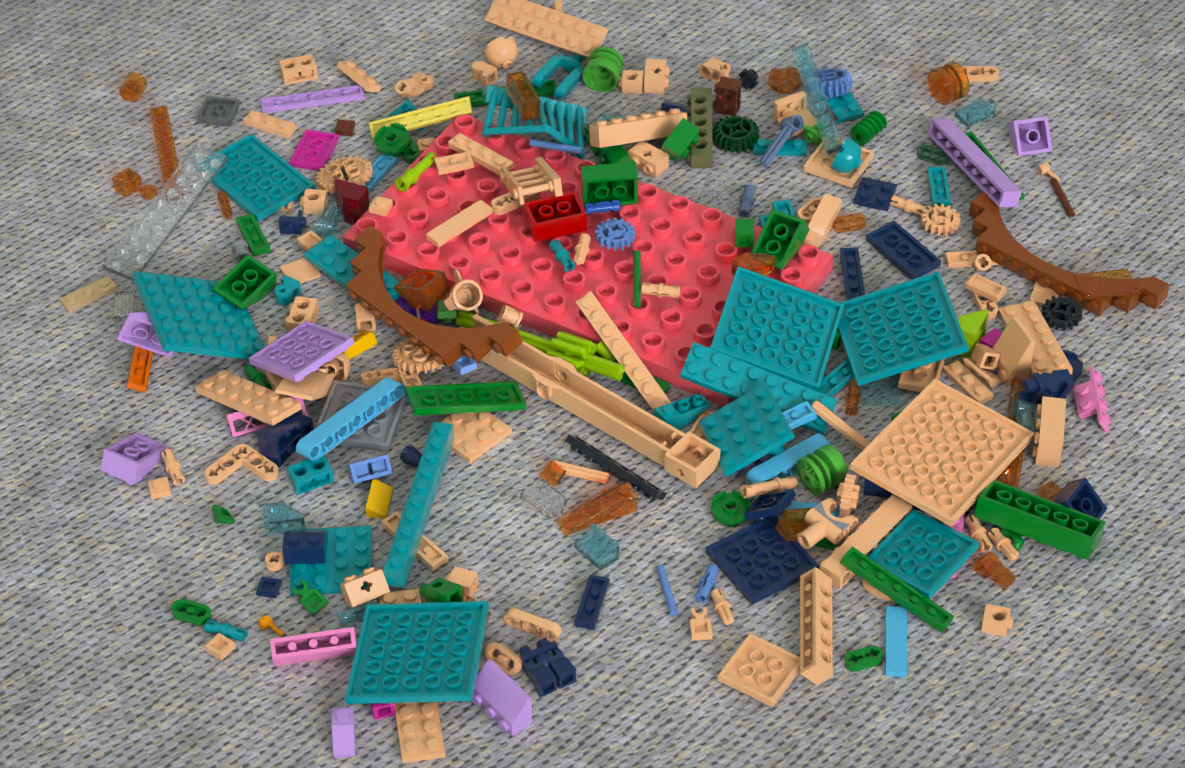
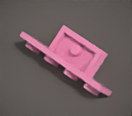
(1090, 399)

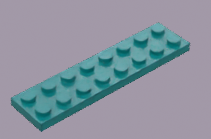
(737, 378)

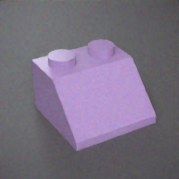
(1030, 136)

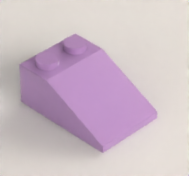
(139, 332)
(132, 458)

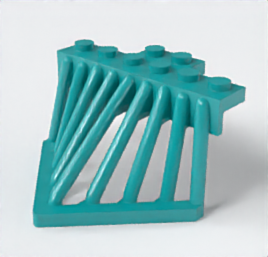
(553, 109)

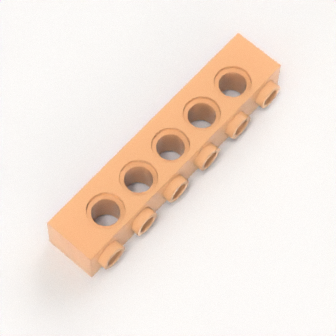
(816, 626)

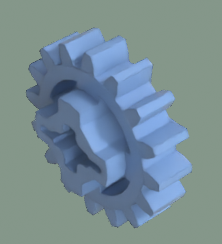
(615, 234)

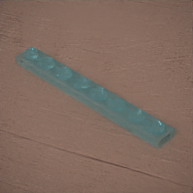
(817, 98)

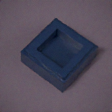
(269, 587)

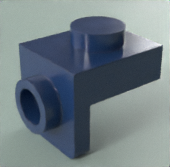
(292, 225)

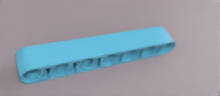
(350, 419)

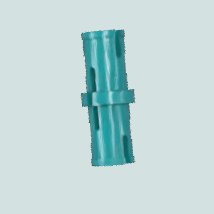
(562, 255)
(226, 630)

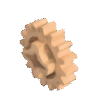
(940, 219)
(848, 495)

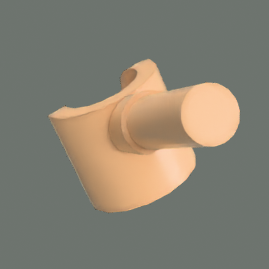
(1045, 169)

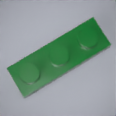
(253, 234)

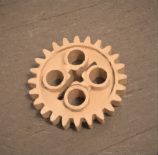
(356, 169)
(413, 359)

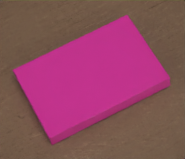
(314, 150)

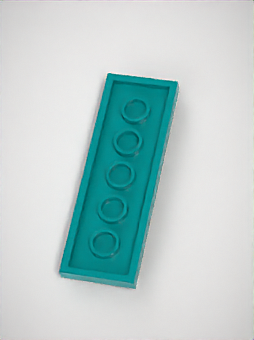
(334, 260)

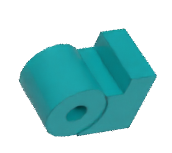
(287, 290)

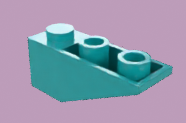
(682, 411)

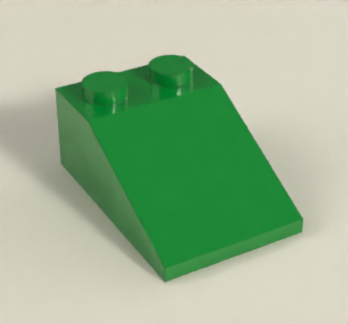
(781, 237)
(246, 283)

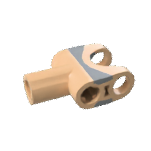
(826, 525)

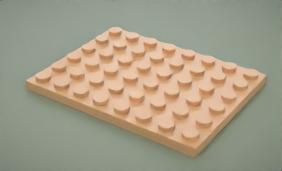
(942, 452)

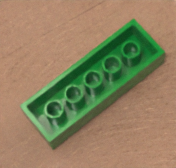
(1039, 519)

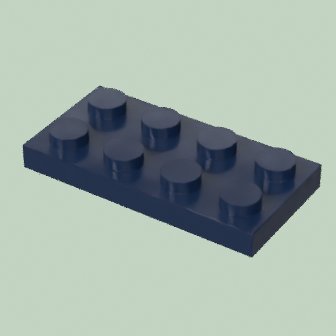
(903, 250)

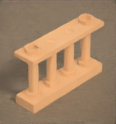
(531, 180)

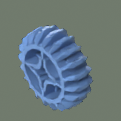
(835, 81)

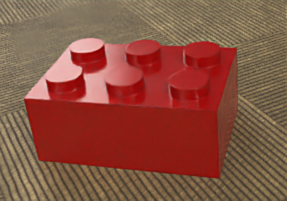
(555, 216)

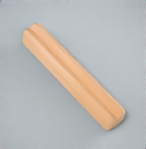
(584, 472)

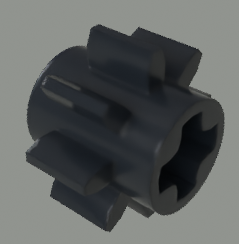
(748, 78)

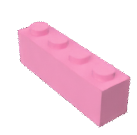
(313, 646)

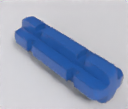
(602, 207)

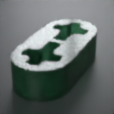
(932, 155)

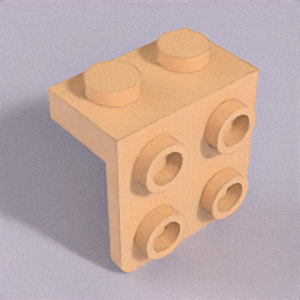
(793, 105)

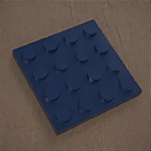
(760, 560)

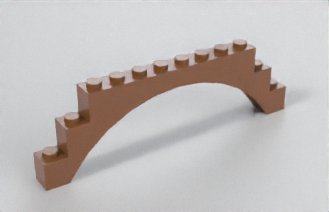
(1006, 251)
(440, 342)

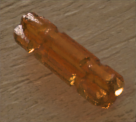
(225, 205)

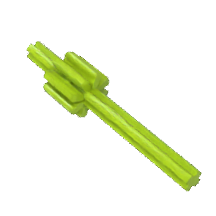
(569, 347)

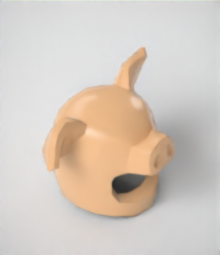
(464, 295)

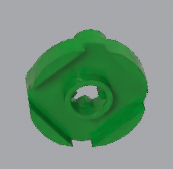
(396, 146)
(726, 516)

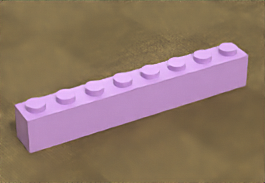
(974, 163)

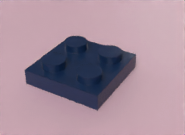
(875, 194)
(770, 505)

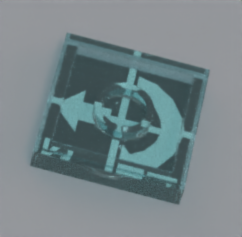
(881, 392)

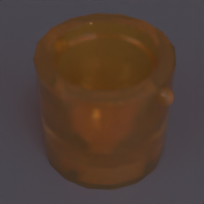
(133, 87)

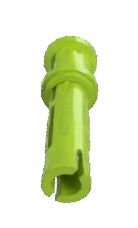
(411, 175)

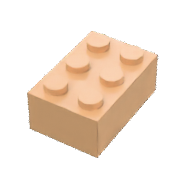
(1050, 431)

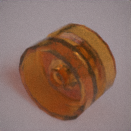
(948, 83)

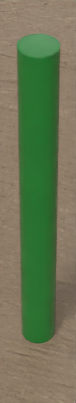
(637, 278)

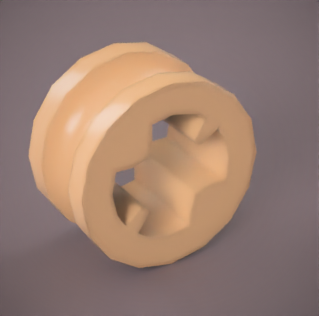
(400, 86)
(978, 266)
(274, 566)

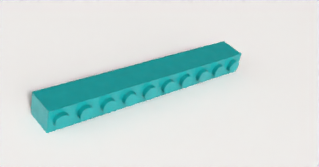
(418, 505)

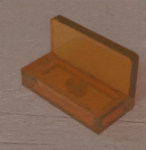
(792, 523)

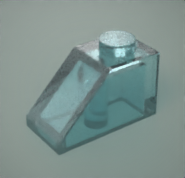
(281, 517)

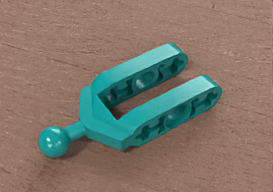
(568, 63)

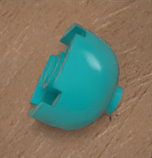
(848, 157)

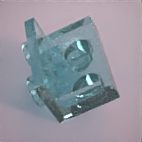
(976, 112)
(598, 547)

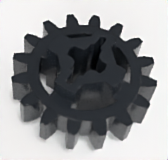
(1062, 312)

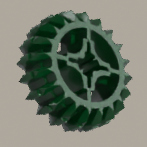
(735, 134)

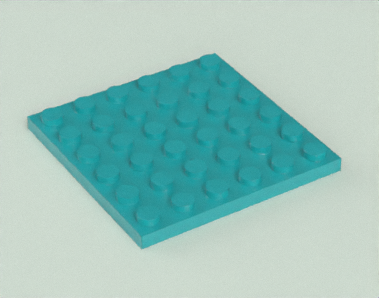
(195, 318)
(777, 327)
(900, 328)
(418, 652)

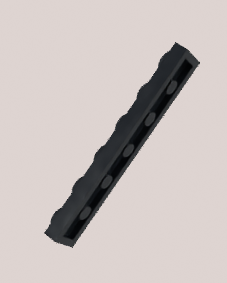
(621, 472)

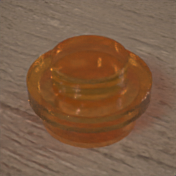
(148, 192)

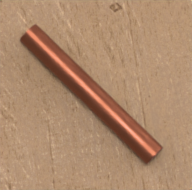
(1064, 201)

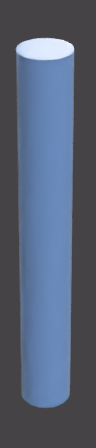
(556, 146)
(667, 590)

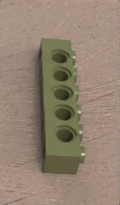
(701, 116)

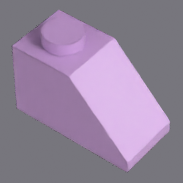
(343, 732)

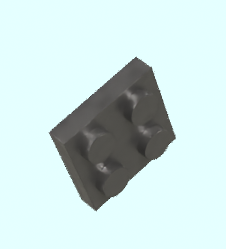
(218, 111)

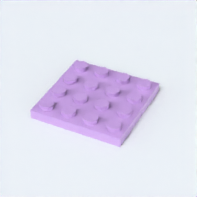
(301, 351)

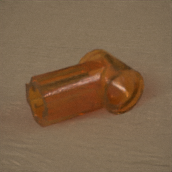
(991, 566)

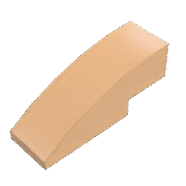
(825, 215)

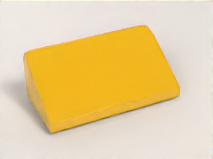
(362, 342)
(378, 499)

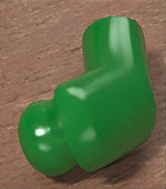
(1015, 537)

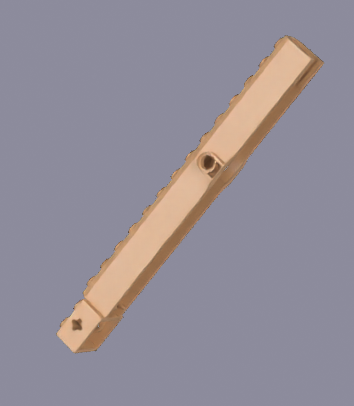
(680, 453)

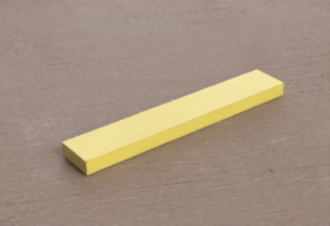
(426, 116)

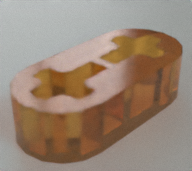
(850, 223)

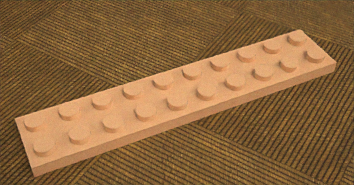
(417, 721)

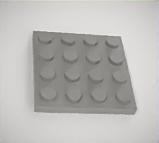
(376, 433)

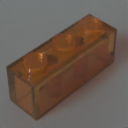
(523, 95)

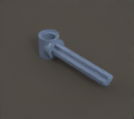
(789, 127)

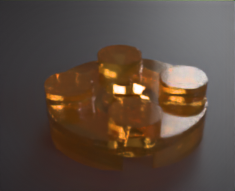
(776, 82)

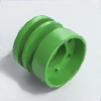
(603, 69)
(822, 469)

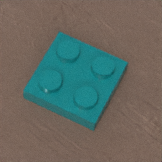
(846, 107)

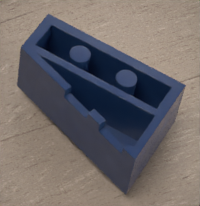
(281, 439)

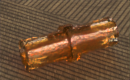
(852, 398)

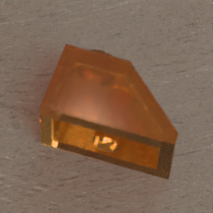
(755, 262)

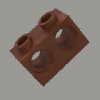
(728, 96)

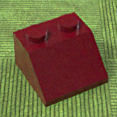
(351, 200)

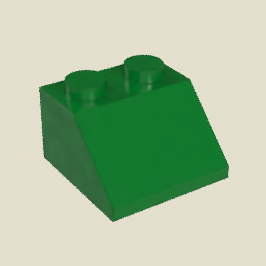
(680, 140)

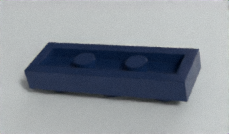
(592, 602)

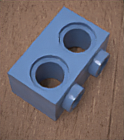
(369, 469)

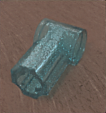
(328, 221)
(1025, 413)

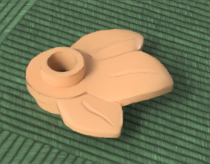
(420, 83)

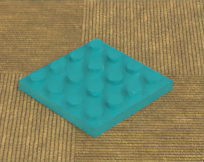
(747, 429)
(924, 552)
(347, 554)

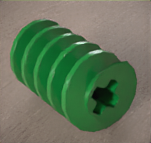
(868, 127)

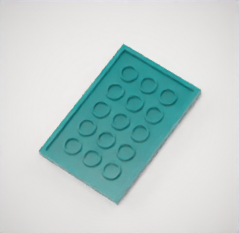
(259, 178)

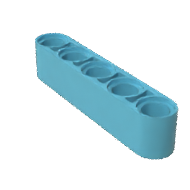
(784, 464)

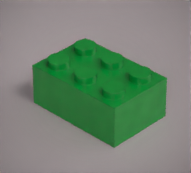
(610, 183)

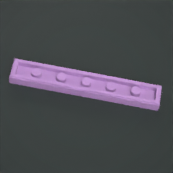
(312, 99)

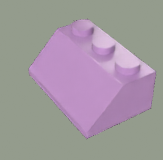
(502, 699)

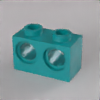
(310, 475)

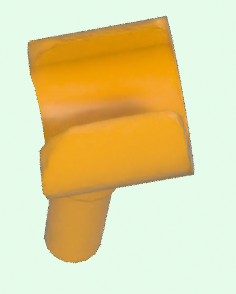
(266, 621)

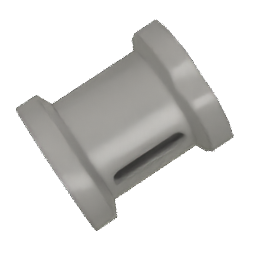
(240, 248)

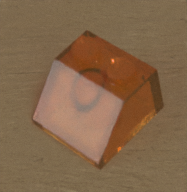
(423, 288)

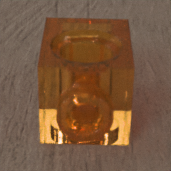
(127, 183)

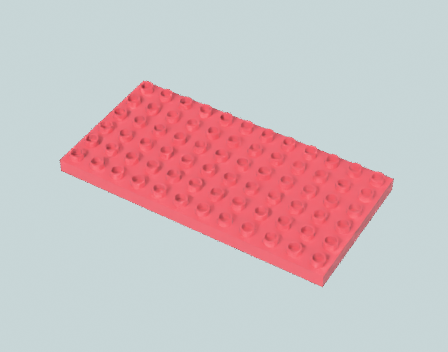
(676, 239)

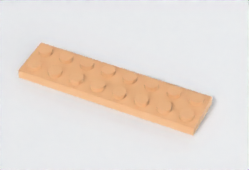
(547, 25)

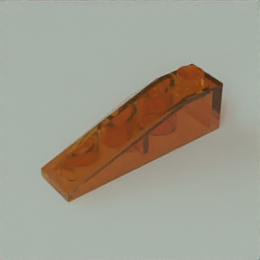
(600, 508)

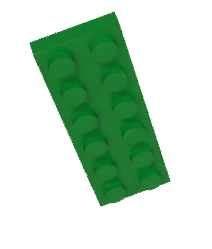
(465, 398)

